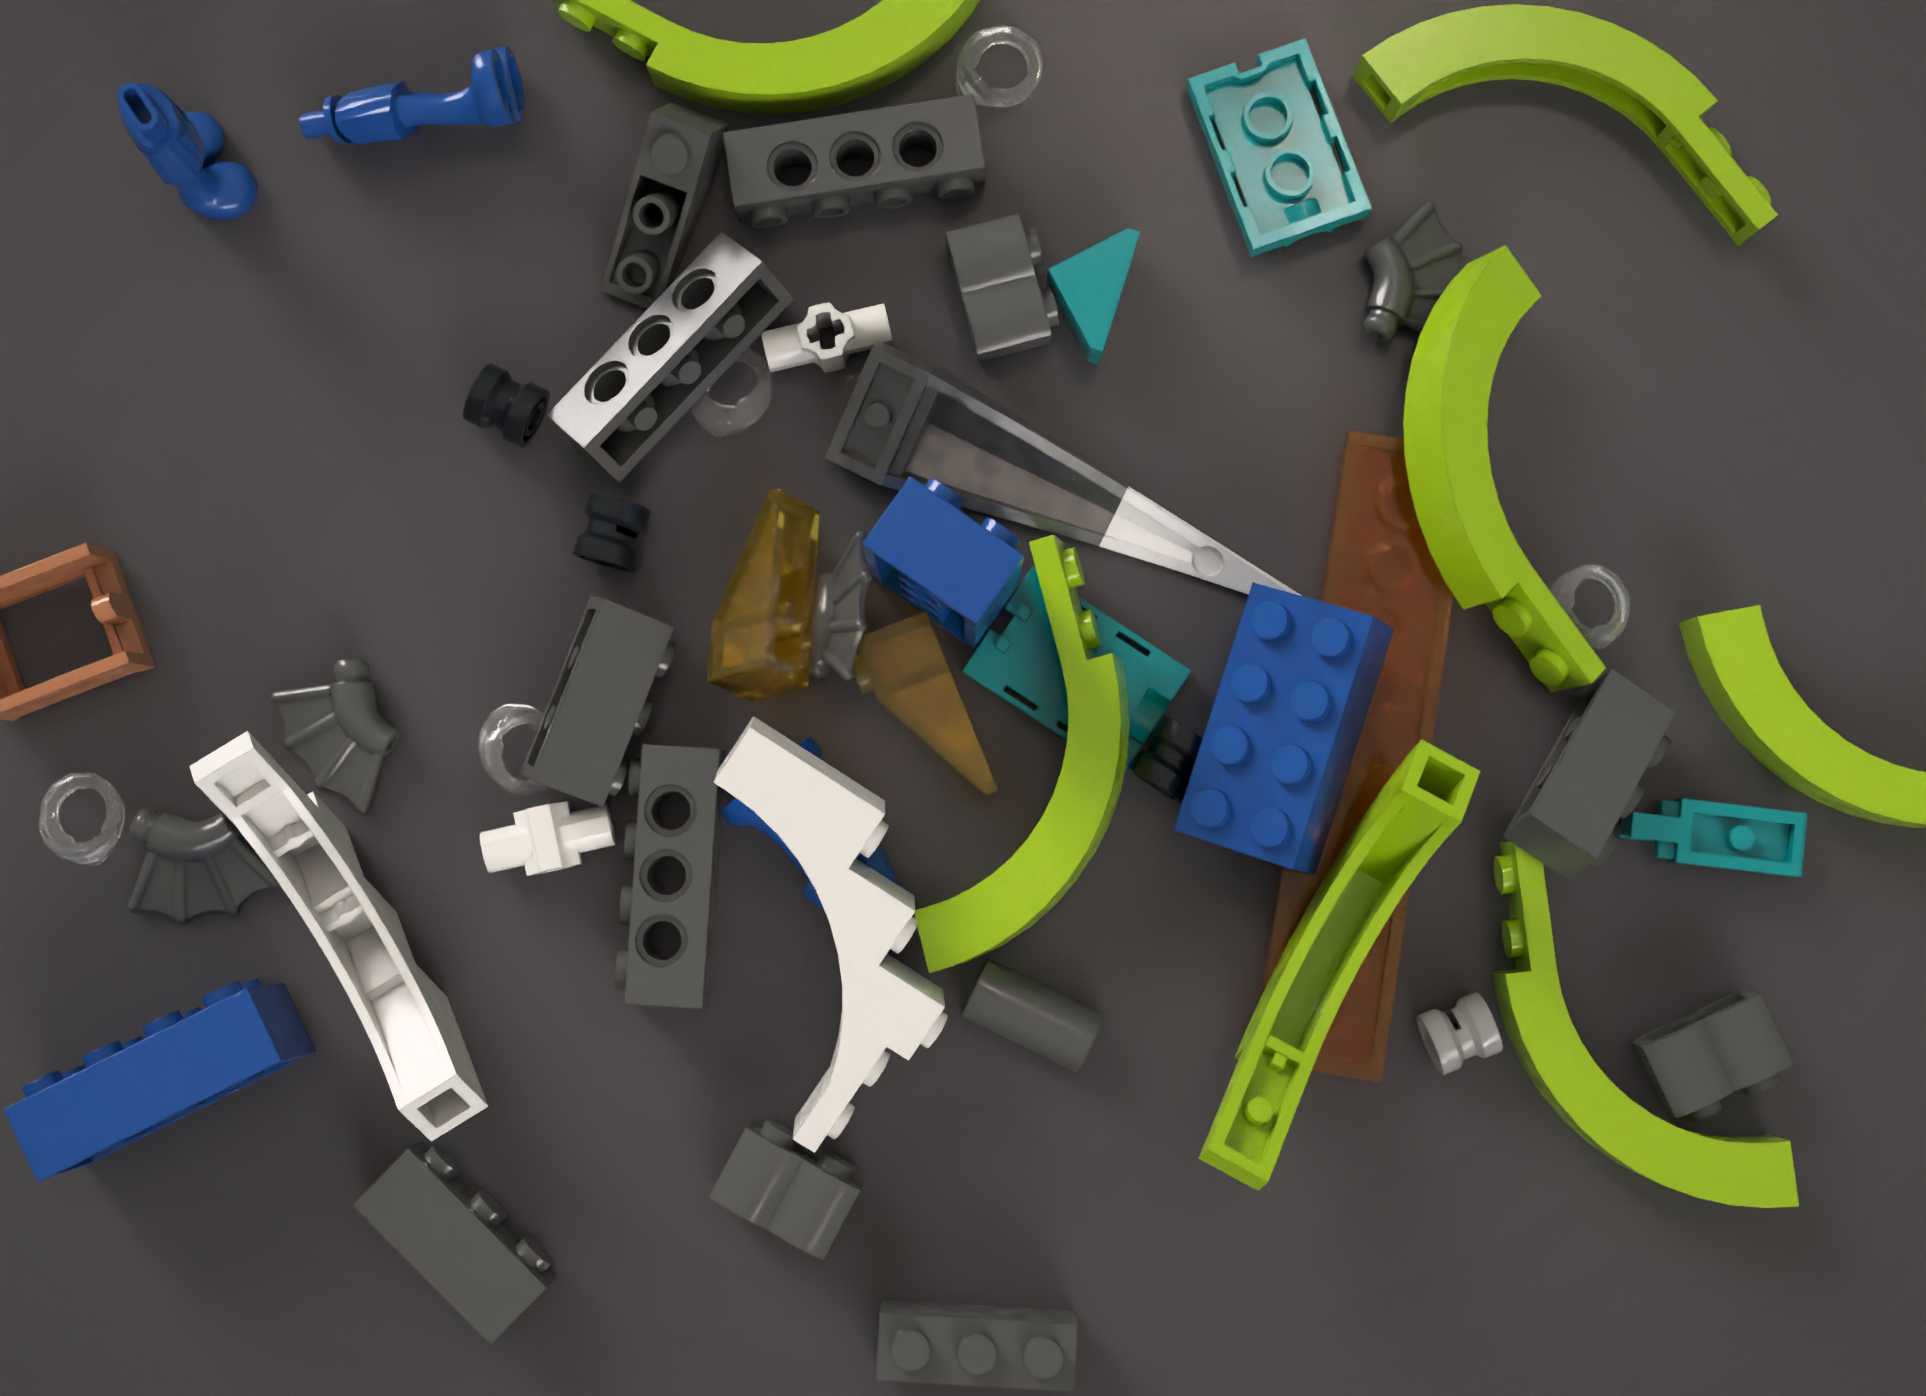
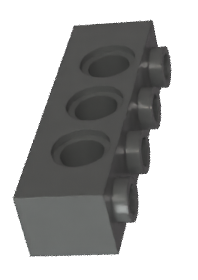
(823, 143)
(670, 356)
(686, 976)

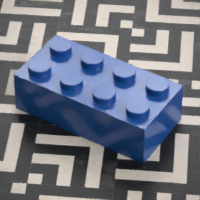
(944, 560)
(1284, 728)
(157, 1079)

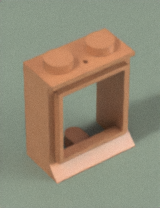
(111, 607)

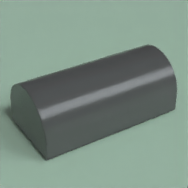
(1032, 1015)

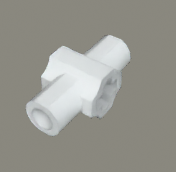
(793, 344)
(547, 838)

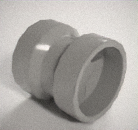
(1459, 1033)

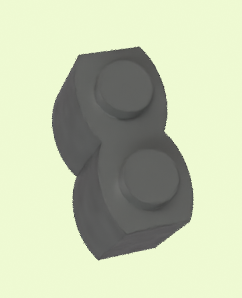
(1000, 288)
(1712, 1055)
(787, 1188)

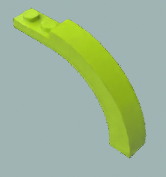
(1583, 56)
(778, 75)
(1453, 472)
(1780, 730)
(1083, 796)
(1340, 925)
(1530, 999)

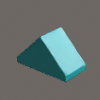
(1090, 289)

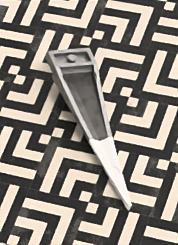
(936, 426)

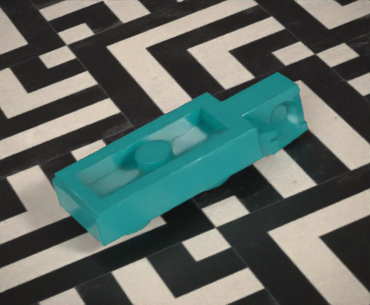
(1722, 836)

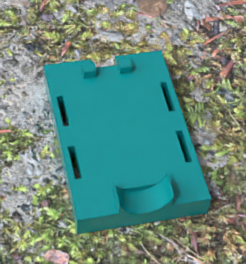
(1278, 148)
(1030, 665)

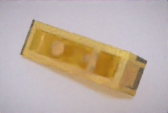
(767, 610)
(917, 688)

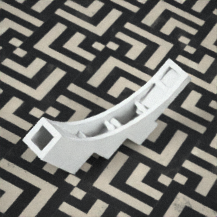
(825, 826)
(356, 930)

